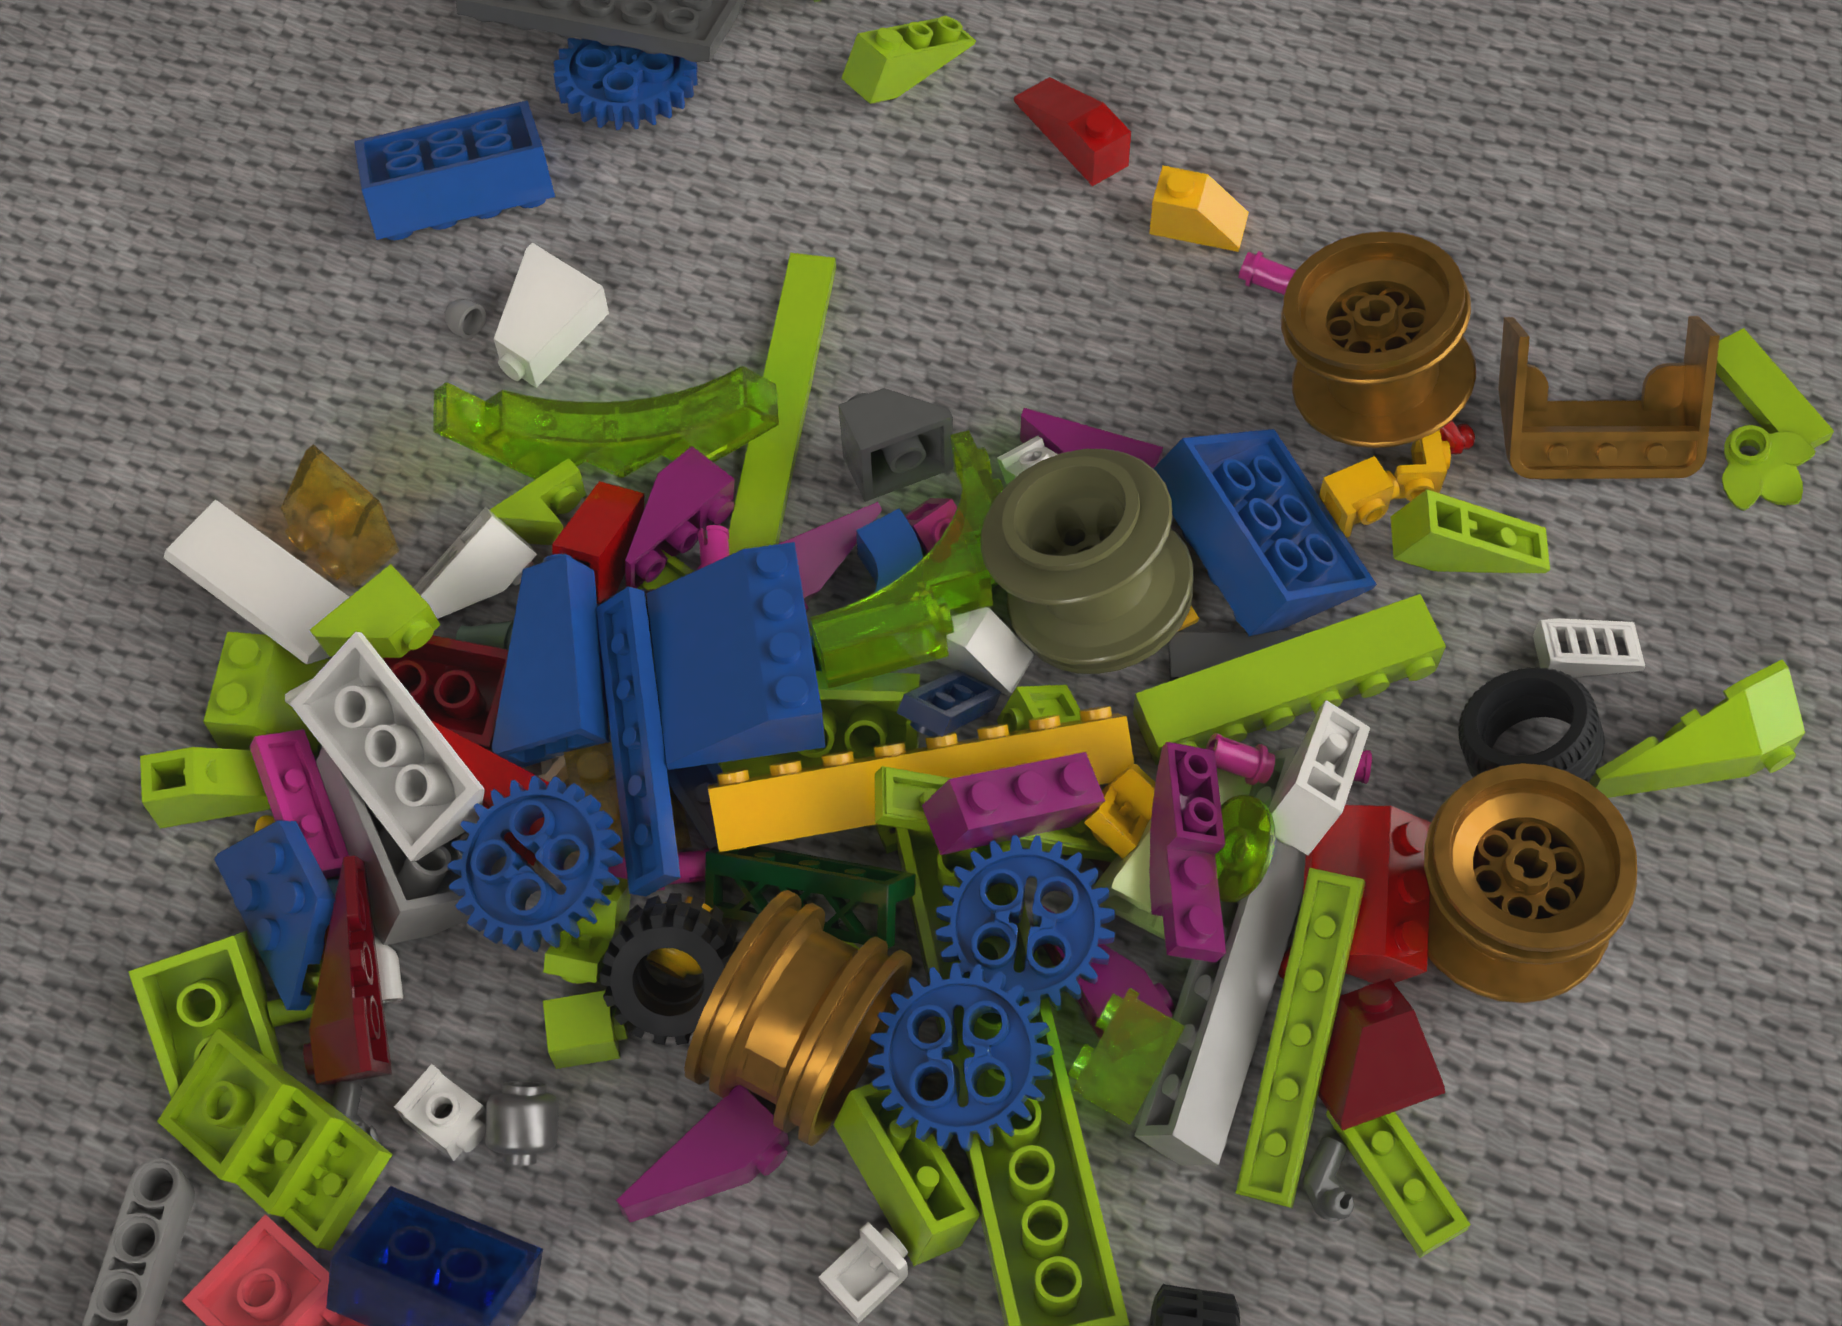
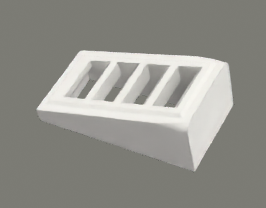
(1552, 632)

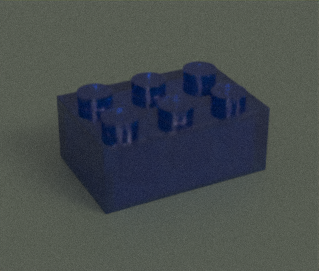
(431, 1268)

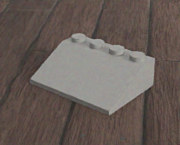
(404, 895)

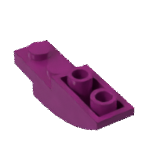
(1183, 848)

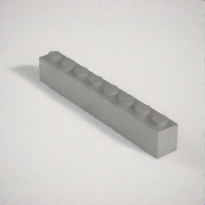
(1224, 1010)

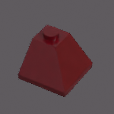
(1376, 1057)

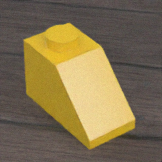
(1196, 210)

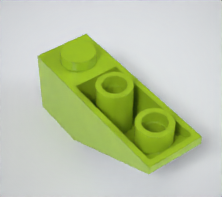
(898, 57)
(200, 785)

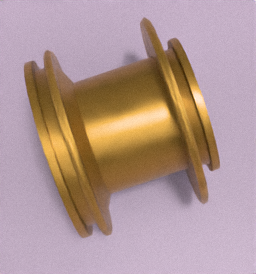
(1379, 339)
(1573, 852)

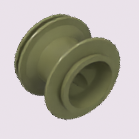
(1089, 560)

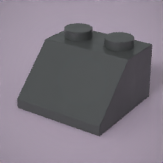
(894, 441)

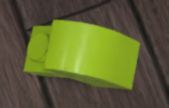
(581, 958)

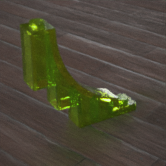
(614, 435)

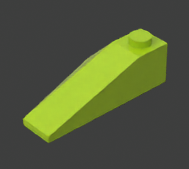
(1738, 737)

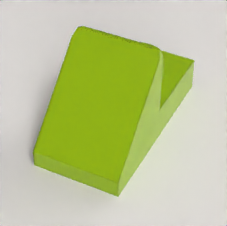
(534, 507)

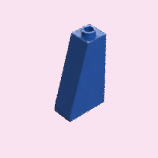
(553, 667)

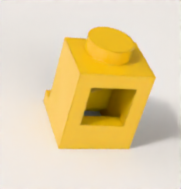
(1359, 494)

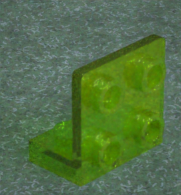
(1127, 1056)

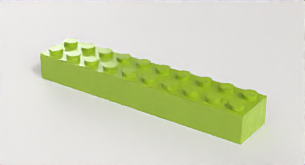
(1033, 1186)

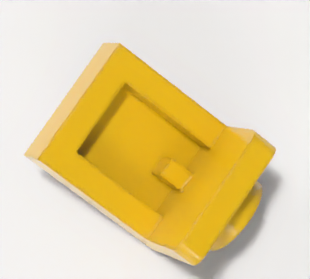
(1429, 467)
(1125, 812)

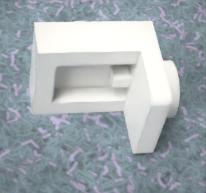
(866, 1271)

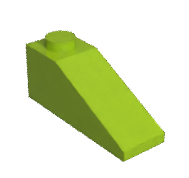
(1465, 537)

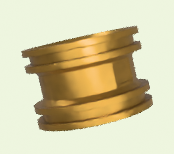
(796, 1016)

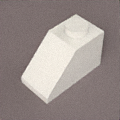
(987, 650)

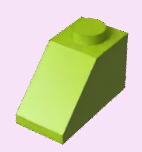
(385, 612)

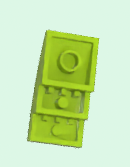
(274, 1139)

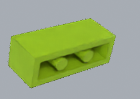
(906, 1176)

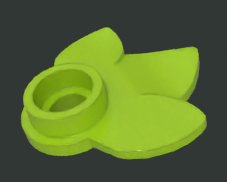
(1768, 473)

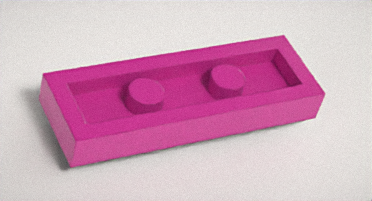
(299, 795)

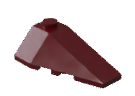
(348, 1007)

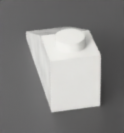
(476, 566)
(1318, 778)

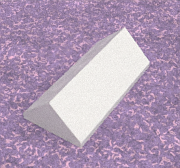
(256, 579)
(389, 749)

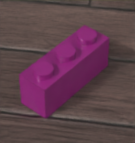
(1012, 801)

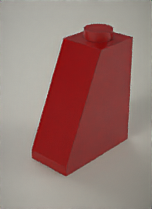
(602, 534)

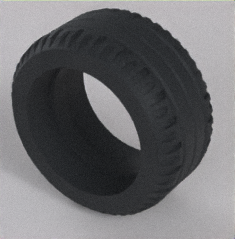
(1525, 696)

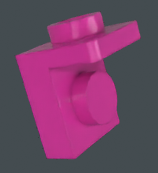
(931, 520)

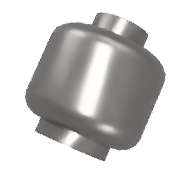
(521, 1122)

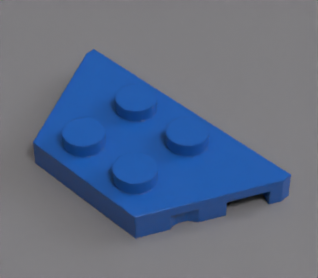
(281, 902)

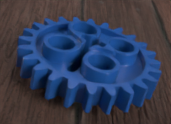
(621, 82)
(499, 900)
(1073, 931)
(910, 1061)

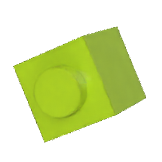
(582, 1030)

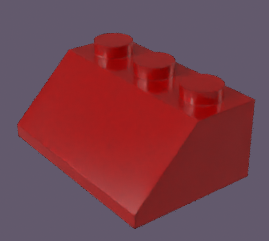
(1393, 917)

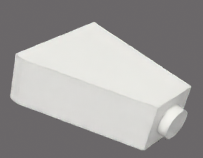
(546, 316)

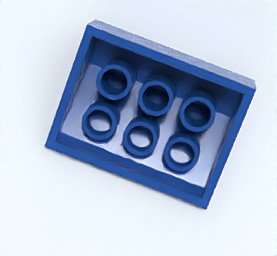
(453, 171)
(1260, 529)
(735, 660)

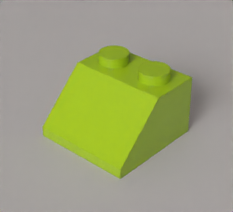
(252, 689)

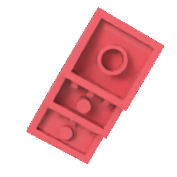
(265, 1283)

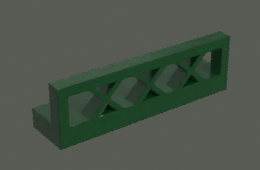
(812, 875)

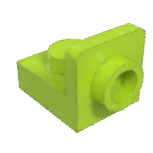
(1038, 701)

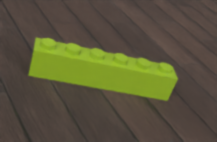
(1292, 678)

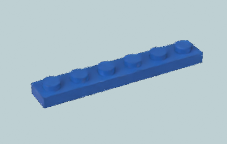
(637, 743)

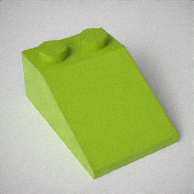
(197, 993)

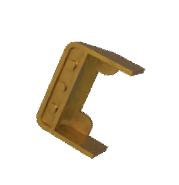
(1609, 438)

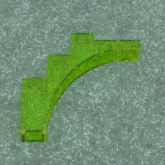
(914, 614)

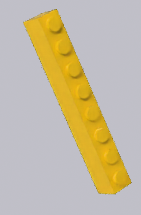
(841, 792)

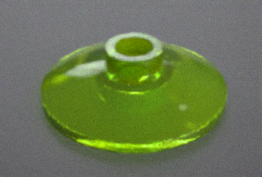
(1247, 848)

